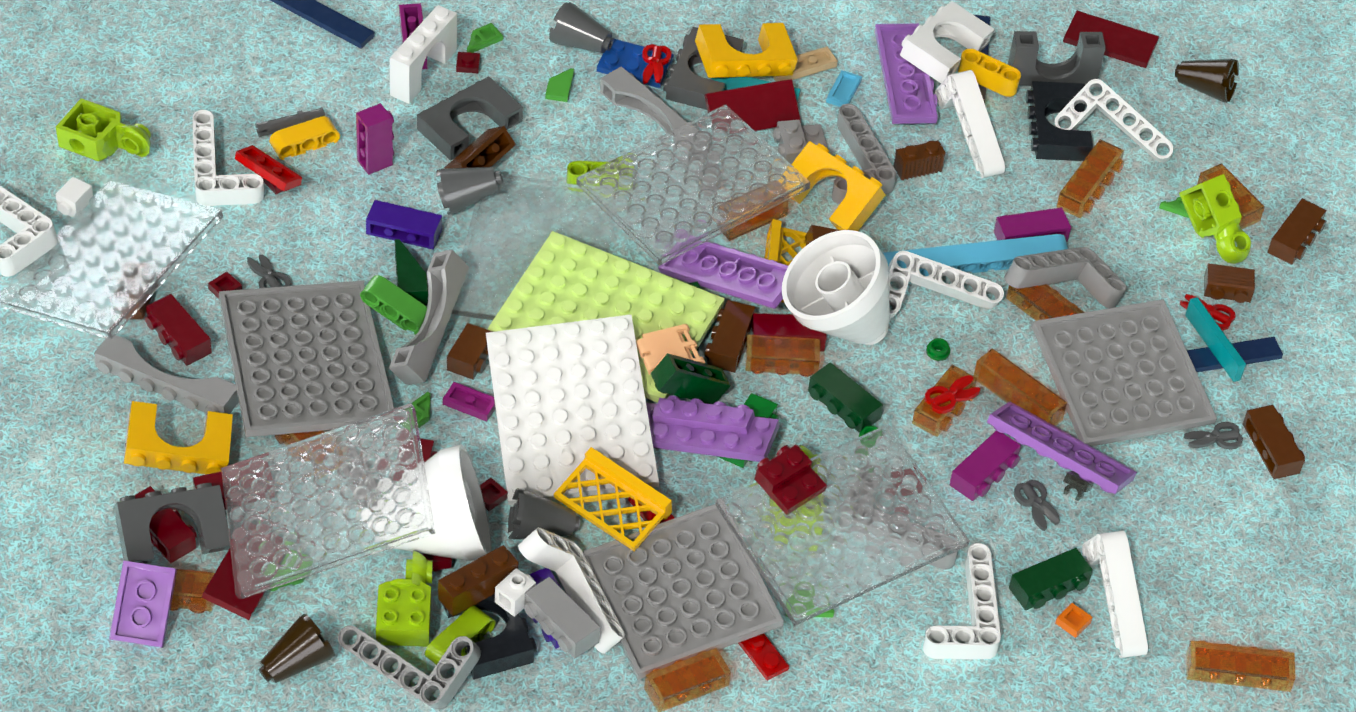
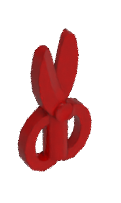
(655, 63)
(1215, 312)
(954, 394)

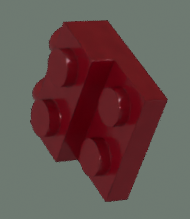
(789, 478)

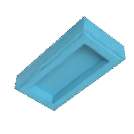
(844, 88)

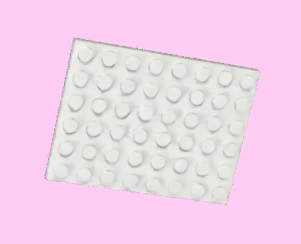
(569, 392)

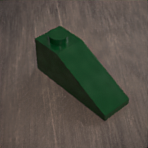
(410, 274)

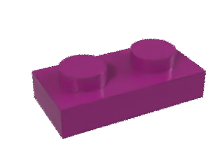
(469, 401)

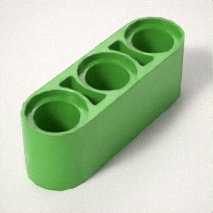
(394, 303)

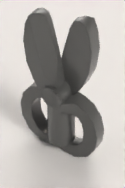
(265, 271)
(1205, 438)
(1039, 505)

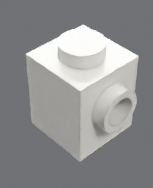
(73, 196)
(511, 591)

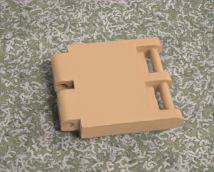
(657, 344)

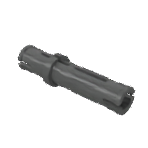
(271, 126)

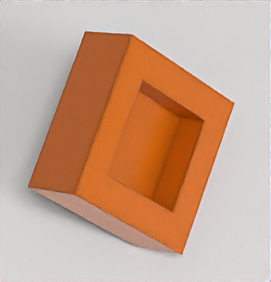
(1074, 620)

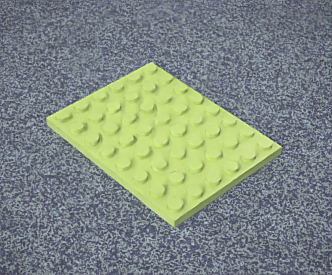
(584, 283)

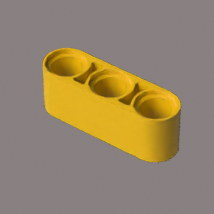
(990, 72)
(303, 137)

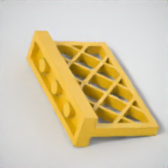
(775, 242)
(628, 485)

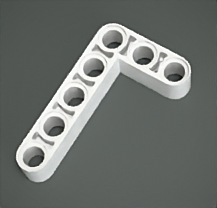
(964, 93)
(1116, 116)
(214, 188)
(33, 237)
(935, 283)
(1114, 556)
(577, 579)
(984, 635)

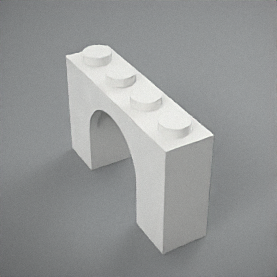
(948, 22)
(432, 38)

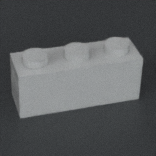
(561, 618)

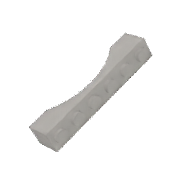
(626, 91)
(445, 279)
(209, 394)

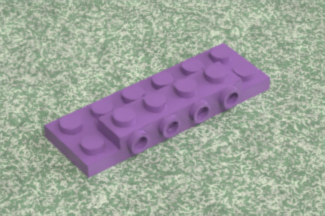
(906, 86)
(730, 273)
(710, 429)
(1061, 447)

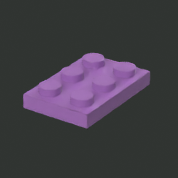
(143, 604)

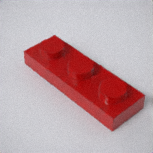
(268, 168)

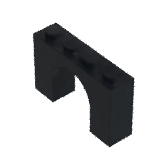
(1049, 140)
(506, 650)

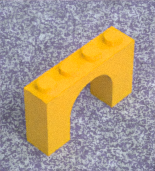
(724, 61)
(862, 193)
(149, 450)

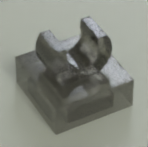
(1074, 481)

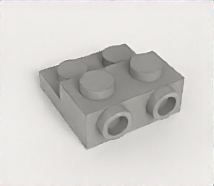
(794, 137)

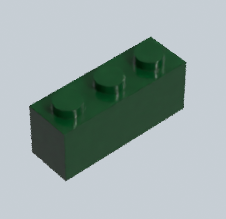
(690, 379)
(844, 397)
(1051, 579)

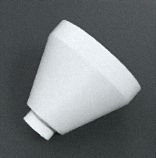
(840, 287)
(456, 508)

